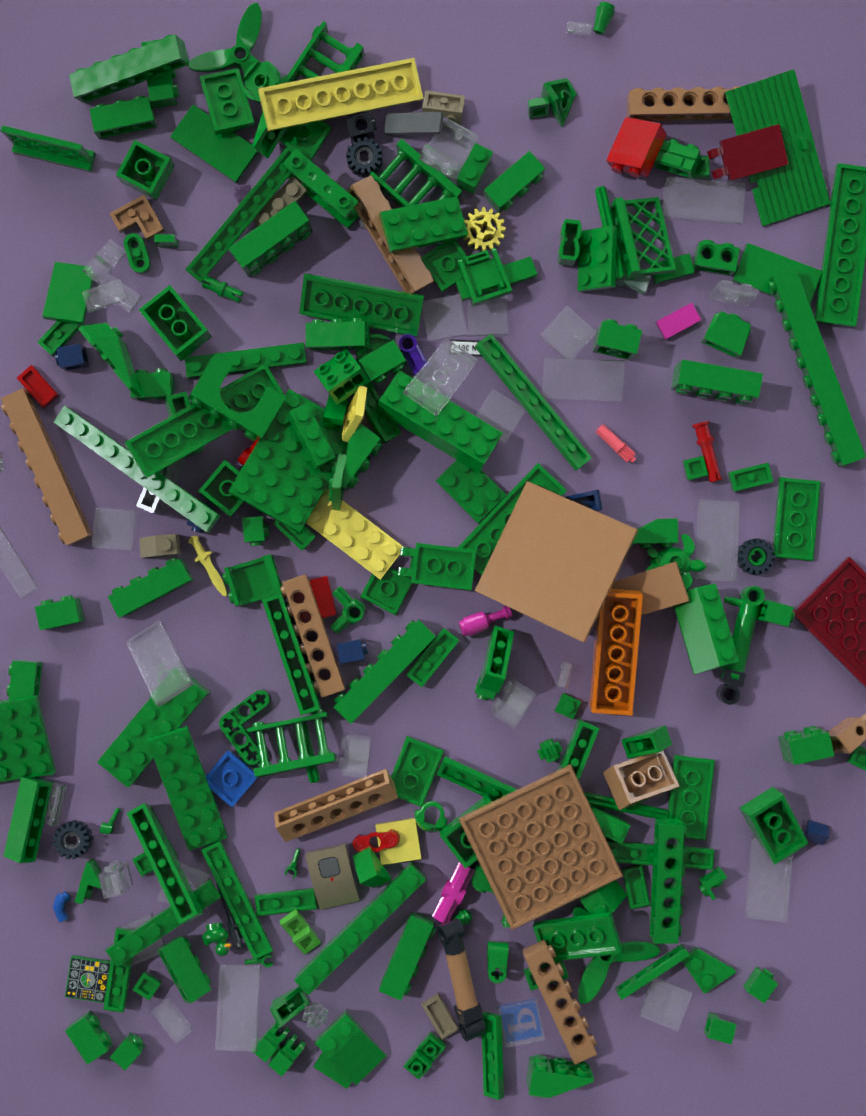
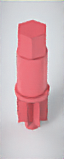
(616, 444)

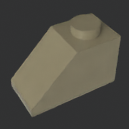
(160, 545)

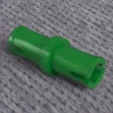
(222, 289)

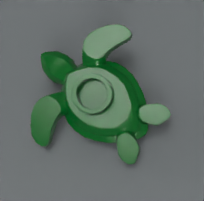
(682, 557)

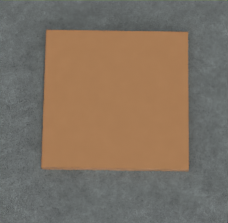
(556, 561)
(540, 847)

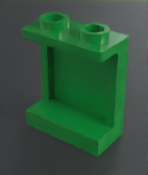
(252, 580)

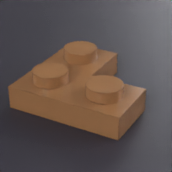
(138, 212)

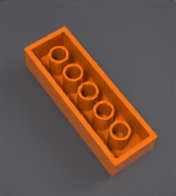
(616, 653)

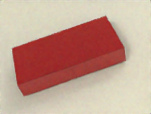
(37, 386)

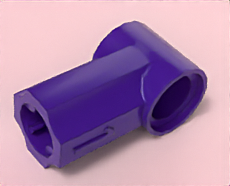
(414, 355)

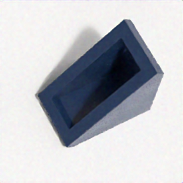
(588, 499)

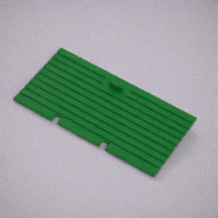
(799, 184)

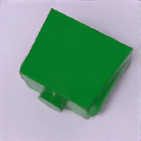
(727, 334)

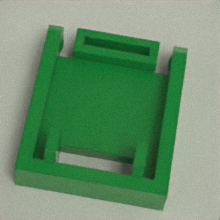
(482, 274)

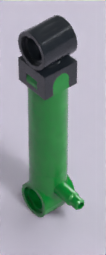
(742, 639)

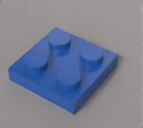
(230, 778)

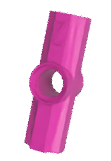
(453, 893)

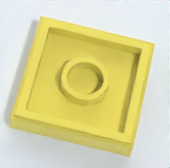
(354, 413)
(408, 847)

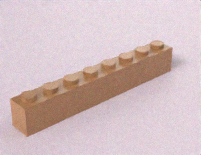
(46, 467)

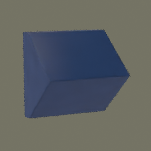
(816, 832)

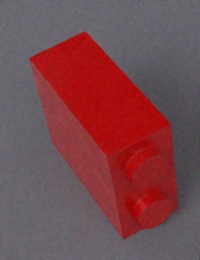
(636, 147)

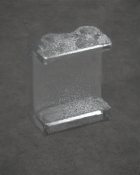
(450, 149)

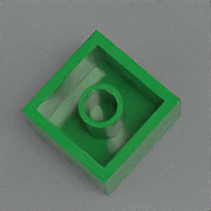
(145, 170)
(617, 340)
(217, 489)
(805, 745)

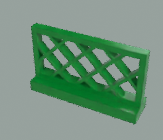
(49, 149)
(626, 236)

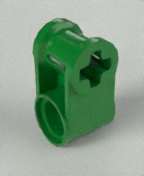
(497, 958)

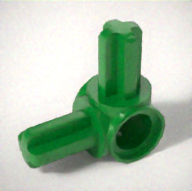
(347, 617)

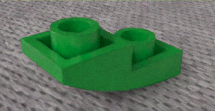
(424, 1055)

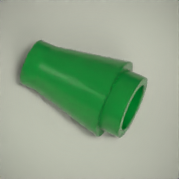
(603, 17)

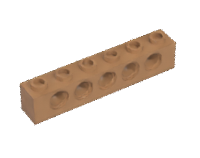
(679, 111)
(335, 682)
(335, 805)
(580, 1048)

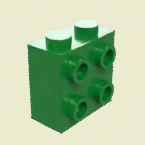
(341, 376)

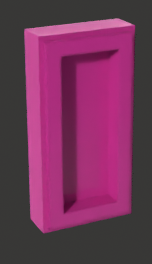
(678, 321)

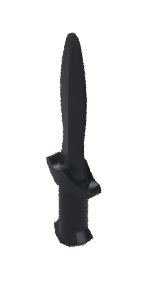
(232, 927)

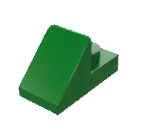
(89, 878)

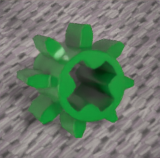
(549, 750)

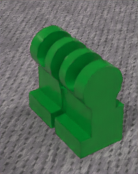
(281, 1057)

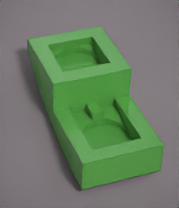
(300, 931)

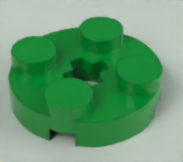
(255, 73)

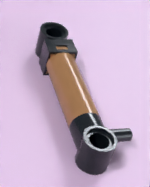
(467, 1008)

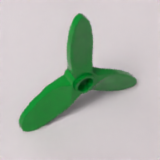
(245, 41)
(597, 968)

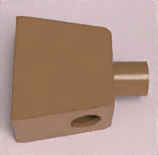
(848, 734)

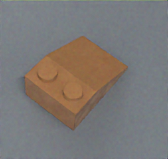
(640, 779)

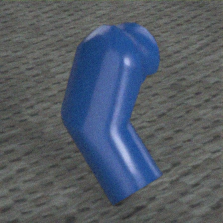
(58, 906)

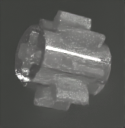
(315, 1015)

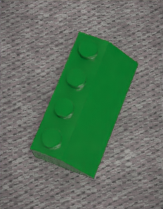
(706, 630)

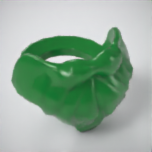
(419, 817)

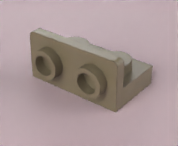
(449, 104)

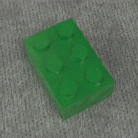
(175, 323)
(456, 838)

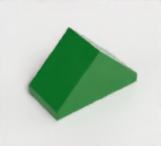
(370, 869)
(288, 1005)

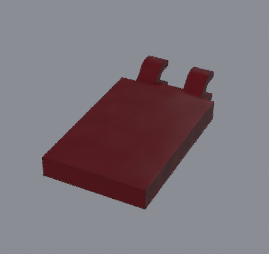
(750, 153)

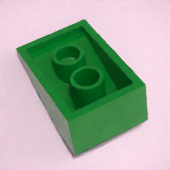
(774, 824)
(350, 1047)

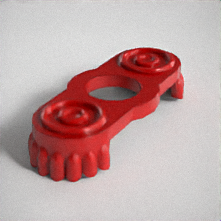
(388, 840)

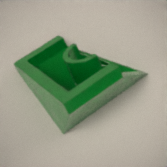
(560, 97)

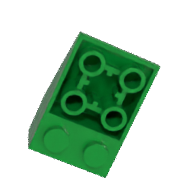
(360, 449)
(555, 1076)

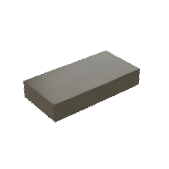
(440, 1016)

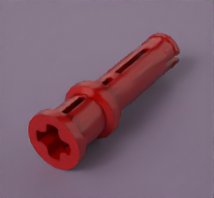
(705, 441)

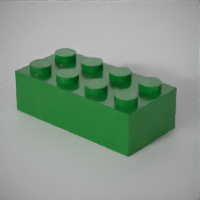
(271, 239)
(716, 381)

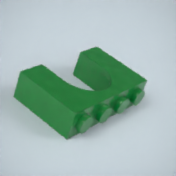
(208, 395)

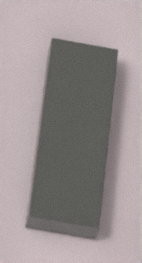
(414, 123)

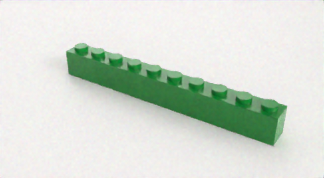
(816, 367)

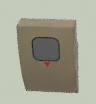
(332, 876)

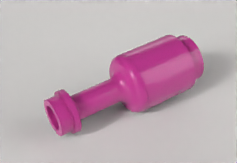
(480, 621)

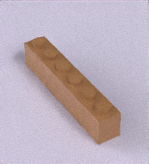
(404, 264)

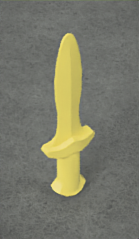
(204, 558)

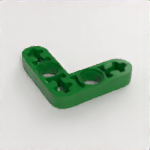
(239, 720)

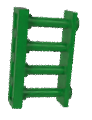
(353, 55)
(435, 177)
(323, 189)
(305, 759)

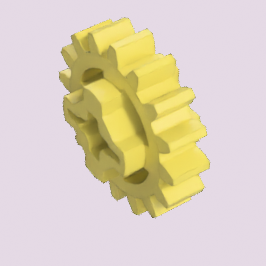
(490, 233)

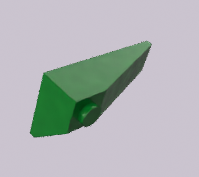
(113, 351)
(604, 898)

